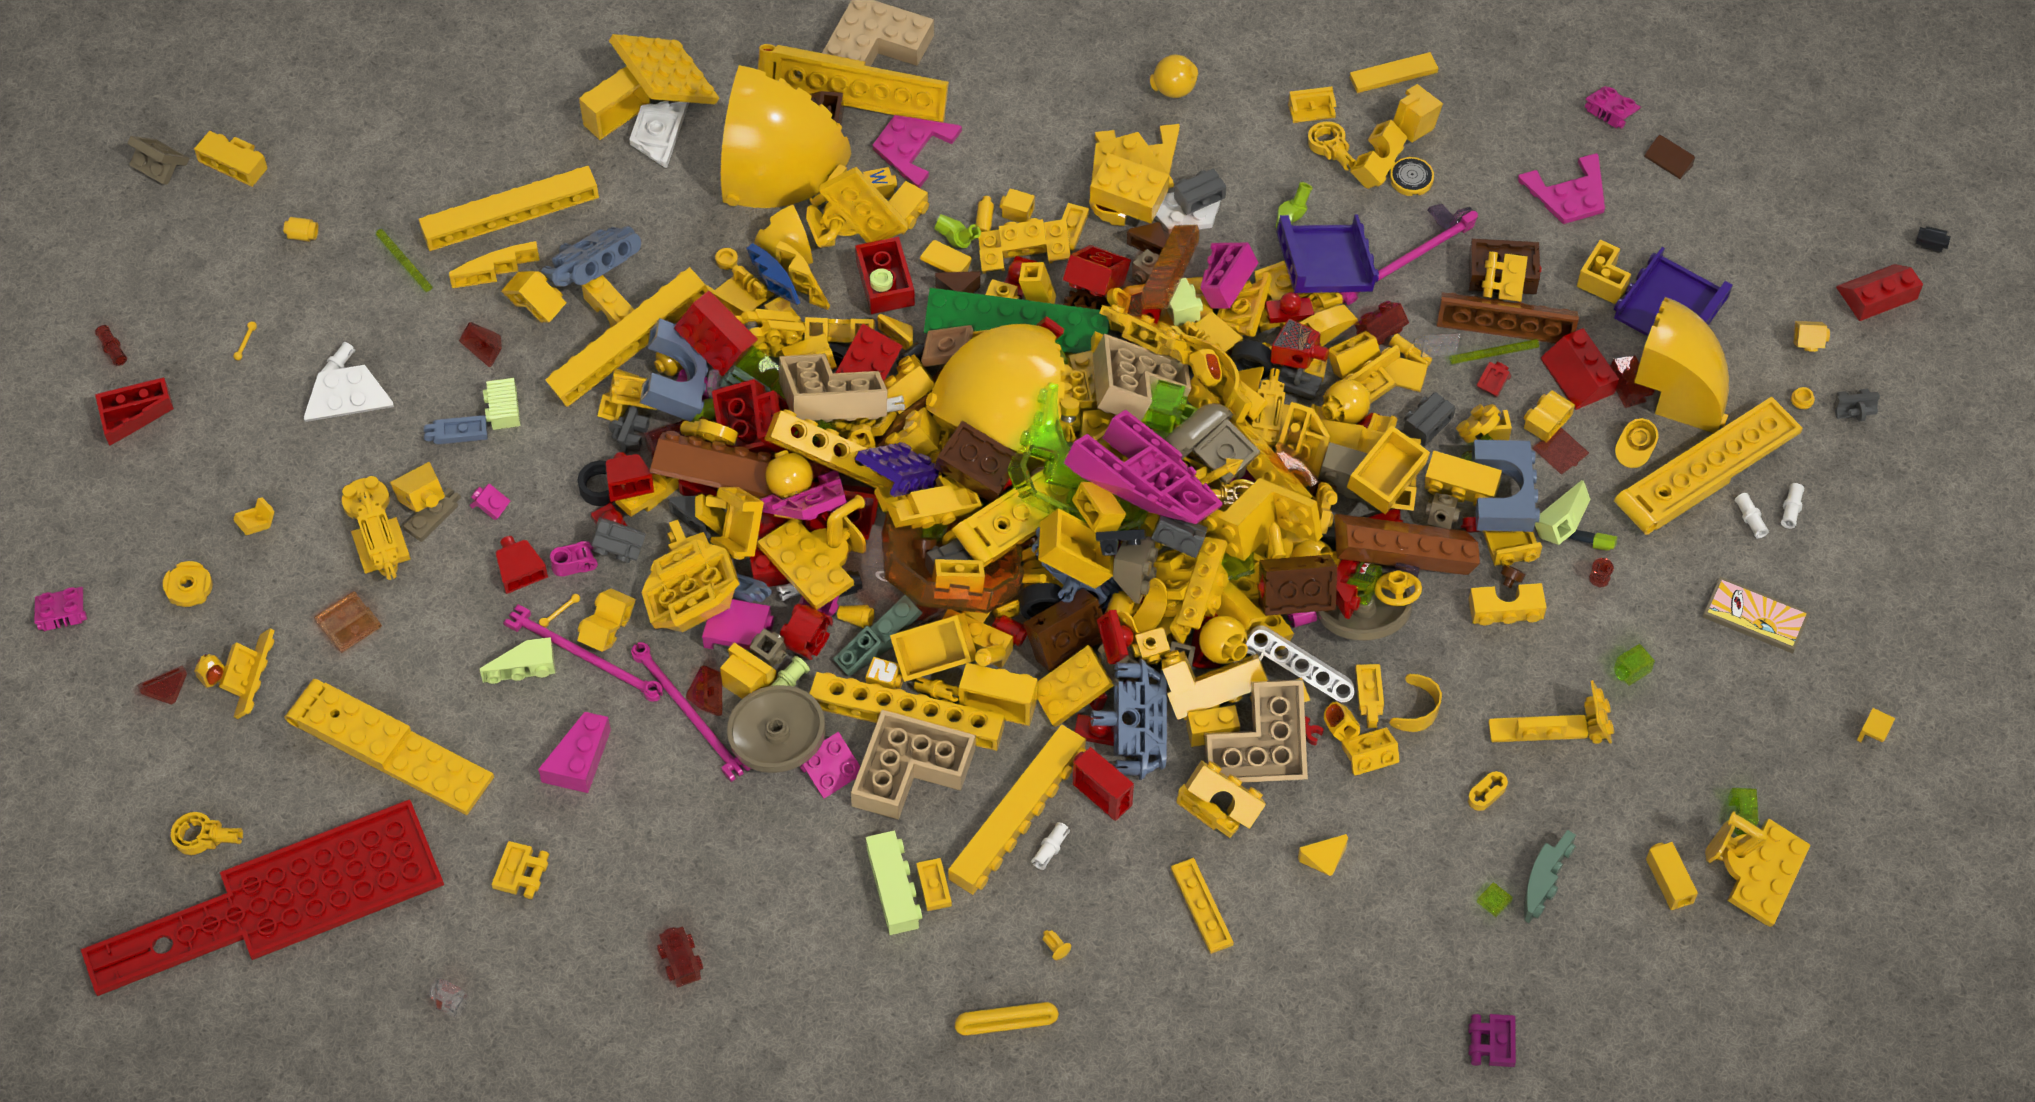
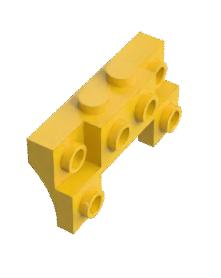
(1023, 240)
(1146, 333)
(1354, 435)
(930, 505)

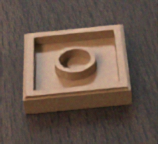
(944, 343)

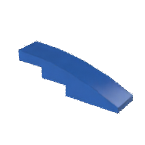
(773, 274)

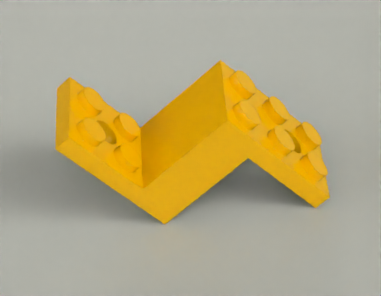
(1248, 519)

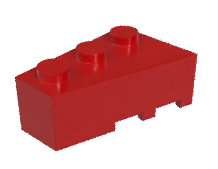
(132, 407)

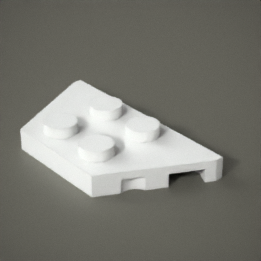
(658, 130)
(1172, 214)
(345, 393)

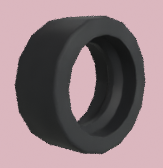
(1255, 351)
(588, 471)
(1038, 598)

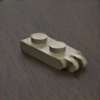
(428, 519)

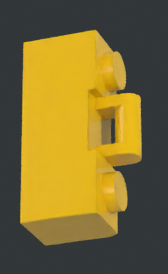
(231, 158)

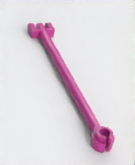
(1467, 222)
(522, 620)
(731, 762)

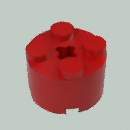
(806, 631)

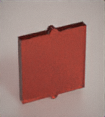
(1561, 451)

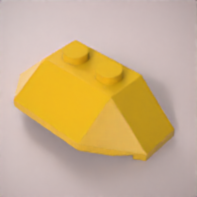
(1305, 435)

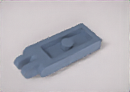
(457, 430)
(751, 589)

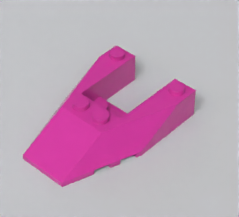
(1152, 476)

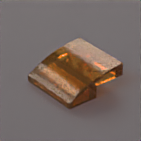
(1294, 460)
(347, 622)

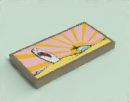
(1756, 615)

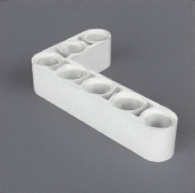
(1295, 653)

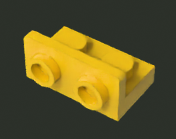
(1371, 751)

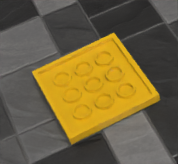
(664, 69)

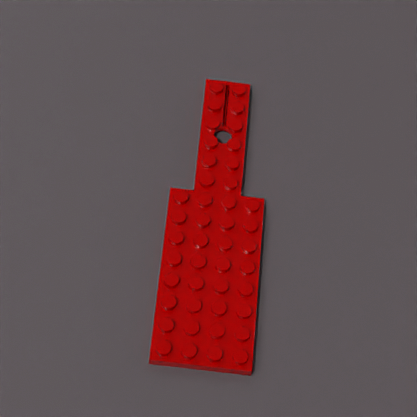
(283, 897)

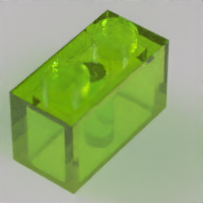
(1166, 406)

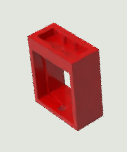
(765, 407)
(1102, 783)

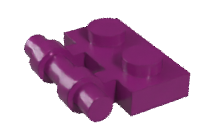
(1501, 1040)

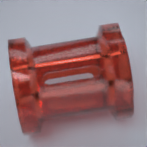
(1601, 572)

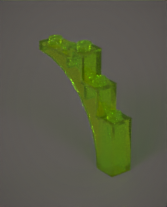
(1051, 445)

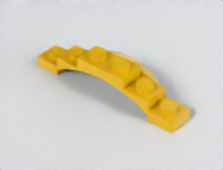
(1229, 386)

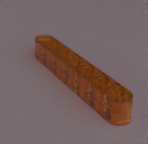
(1170, 267)

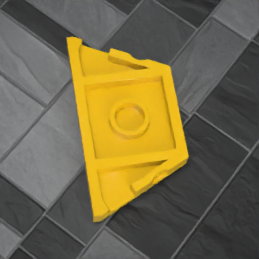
(1248, 307)

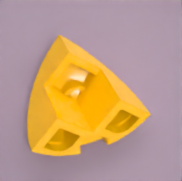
(786, 228)

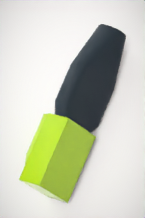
(1599, 540)

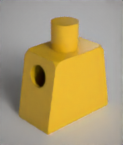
(418, 488)

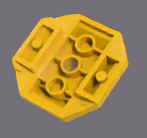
(689, 586)

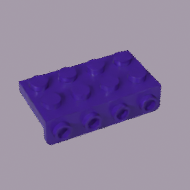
(901, 465)

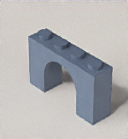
(671, 396)
(1516, 461)

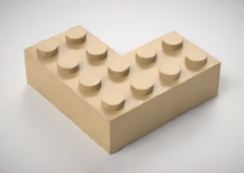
(880, 29)
(1129, 375)
(820, 394)
(1278, 737)
(908, 750)

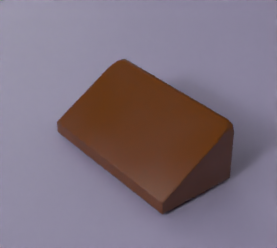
(1670, 156)

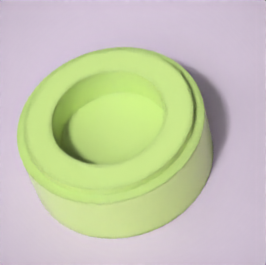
(881, 280)

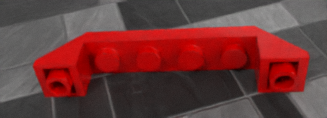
(1347, 594)

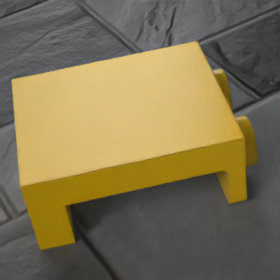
(740, 523)
(1512, 546)

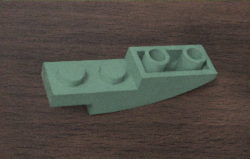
(876, 639)
(1544, 875)

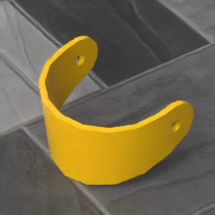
(1150, 611)
(1424, 722)

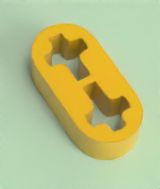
(1490, 794)

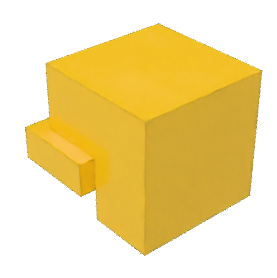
(1417, 113)
(745, 672)

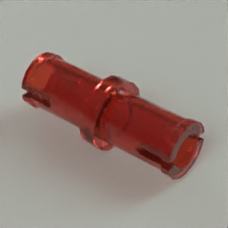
(111, 345)

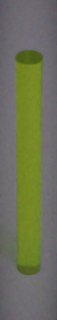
(406, 263)
(1494, 351)

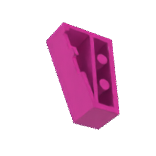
(1227, 273)
(578, 754)

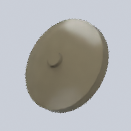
(1368, 621)
(776, 728)

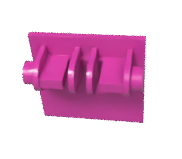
(1614, 104)
(58, 605)
(832, 766)

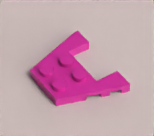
(905, 139)
(1573, 198)
(810, 503)

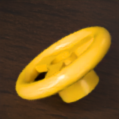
(1397, 582)

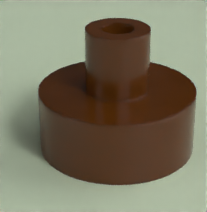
(924, 545)
(1512, 575)

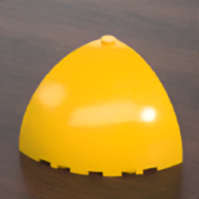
(776, 143)
(1687, 367)
(998, 380)

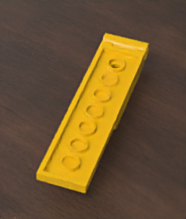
(861, 85)
(1707, 466)
(981, 532)
(388, 746)

